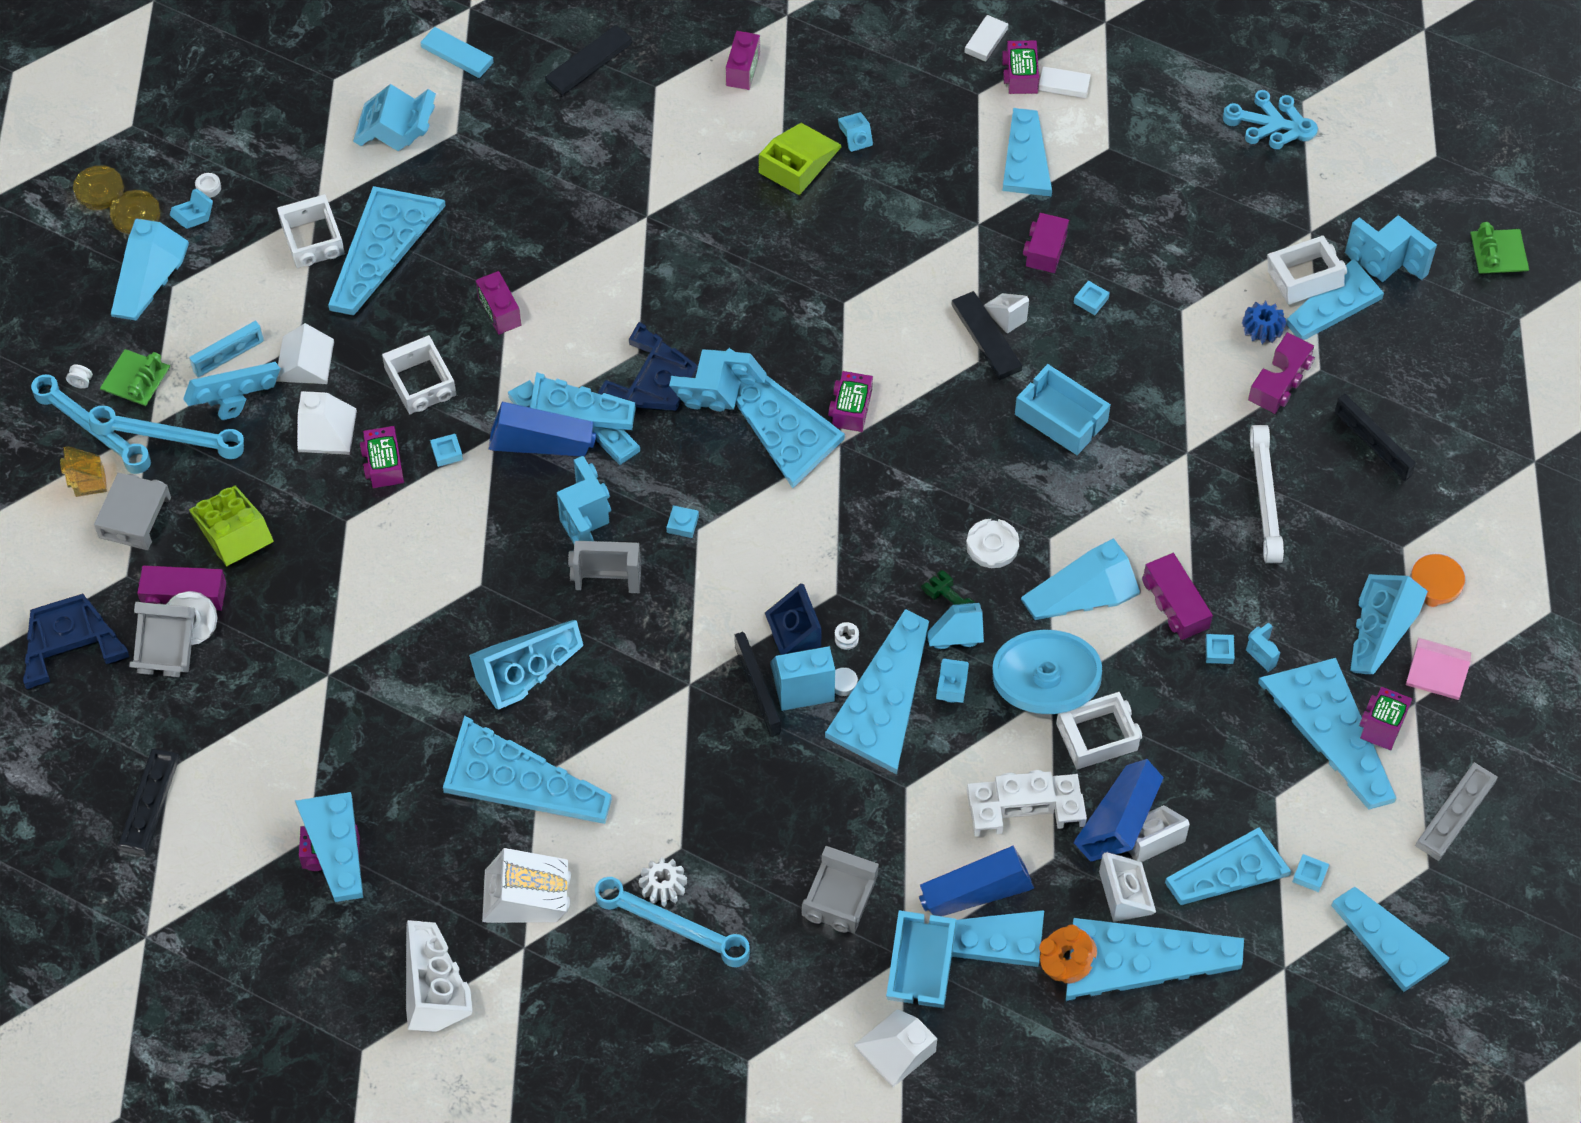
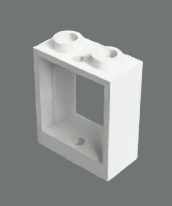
(316, 209)
(1310, 285)
(410, 356)
(1092, 709)

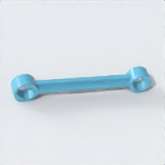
(81, 417)
(166, 432)
(672, 921)

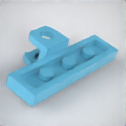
(229, 386)

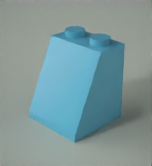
(804, 678)

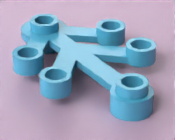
(1300, 128)

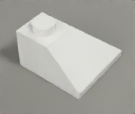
(325, 424)
(897, 1046)

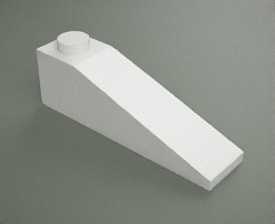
(433, 983)

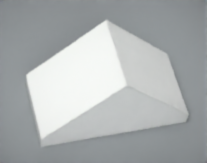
(1008, 310)

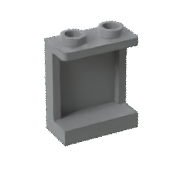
(131, 510)
(606, 560)
(163, 638)
(840, 890)

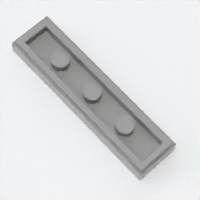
(1456, 811)

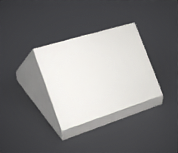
(305, 356)
(1159, 833)
(1125, 887)

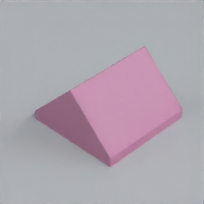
(1438, 668)

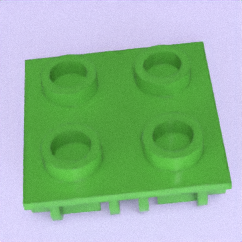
(1498, 250)
(135, 376)

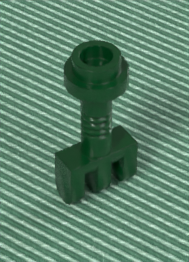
(943, 588)

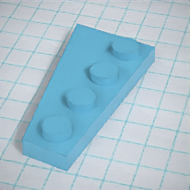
(1026, 158)
(1335, 305)
(581, 403)
(334, 839)
(1233, 867)
(1000, 938)
(1393, 944)

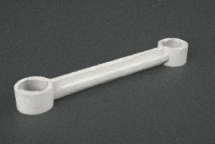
(1273, 542)

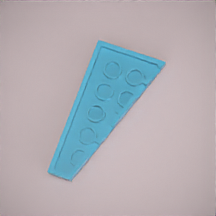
(384, 235)
(787, 428)
(880, 704)
(1330, 720)
(512, 775)
(1149, 955)

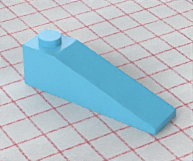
(148, 261)
(1091, 581)
(1387, 612)
(517, 665)

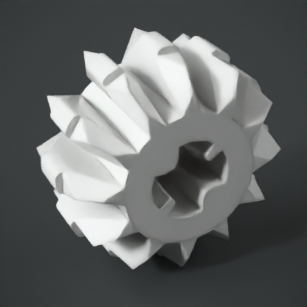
(662, 881)

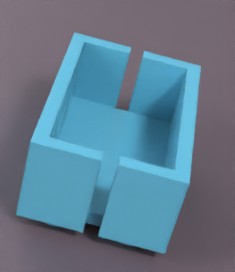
(1062, 409)
(921, 959)

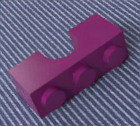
(1273, 389)

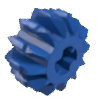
(1264, 322)

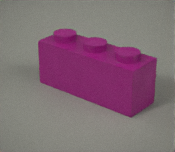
(163, 583)
(1177, 596)

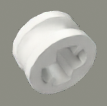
(79, 376)
(852, 631)

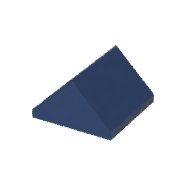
(794, 622)

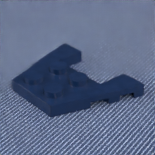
(652, 383)
(66, 627)

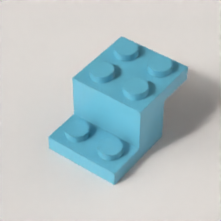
(395, 117)
(1390, 248)
(718, 380)
(584, 504)

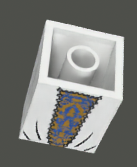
(525, 888)

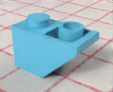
(959, 625)

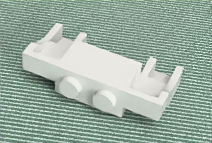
(1025, 796)

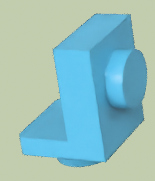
(194, 211)
(952, 680)

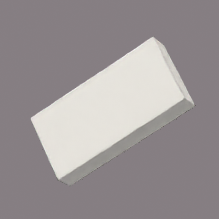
(986, 38)
(1064, 82)

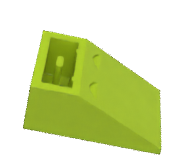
(796, 157)
(231, 525)

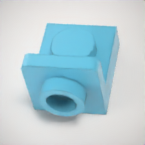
(856, 130)
(1261, 649)

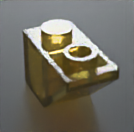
(83, 472)

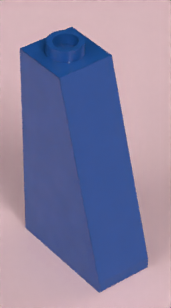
(539, 432)
(1121, 812)
(977, 883)

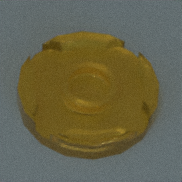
(98, 187)
(132, 206)

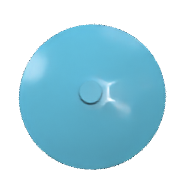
(1047, 671)

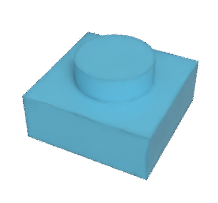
(1091, 297)
(522, 394)
(446, 450)
(682, 521)
(1219, 648)
(1310, 873)

